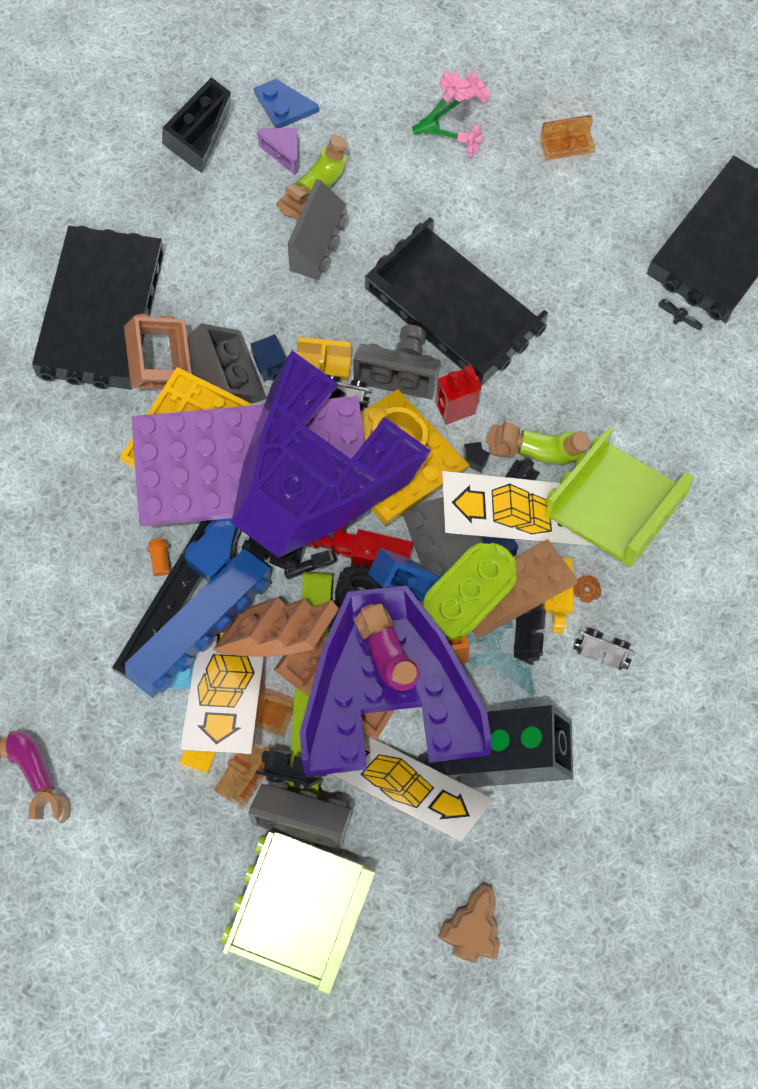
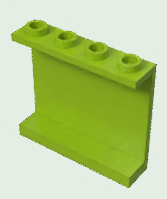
(615, 500)

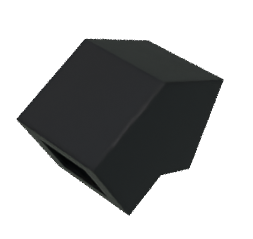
(475, 456)

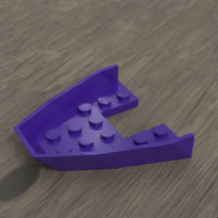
(301, 485)
(351, 686)

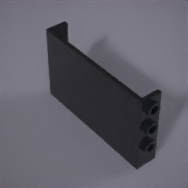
(715, 247)
(94, 294)
(453, 302)

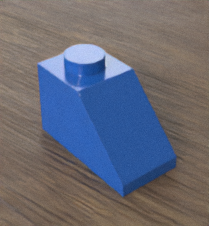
(396, 570)

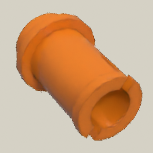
(159, 557)

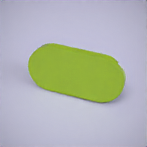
(471, 589)

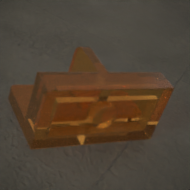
(567, 138)
(273, 714)
(239, 779)

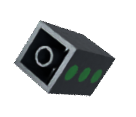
(525, 748)

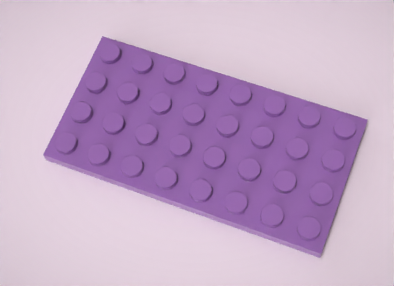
(194, 459)

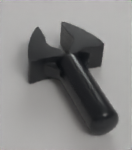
(319, 560)

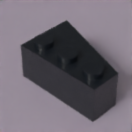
(197, 124)

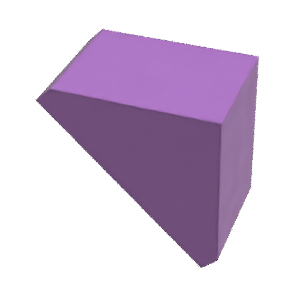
(281, 145)

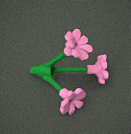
(457, 89)

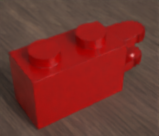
(457, 394)
(366, 545)

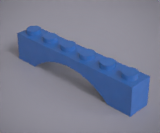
(213, 549)

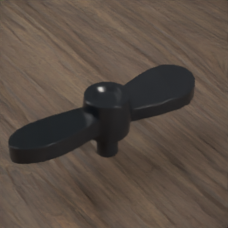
(679, 314)

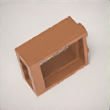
(164, 325)

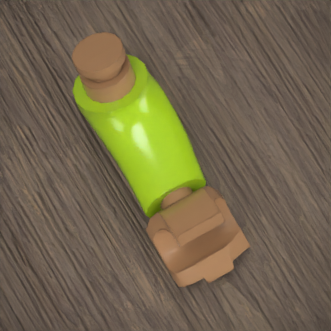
(327, 168)
(546, 448)

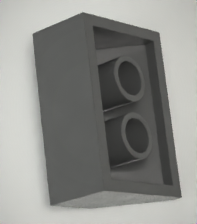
(317, 232)
(224, 361)
(396, 370)
(434, 547)
(300, 815)

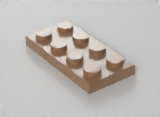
(539, 578)

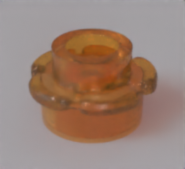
(590, 582)

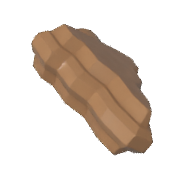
(473, 928)

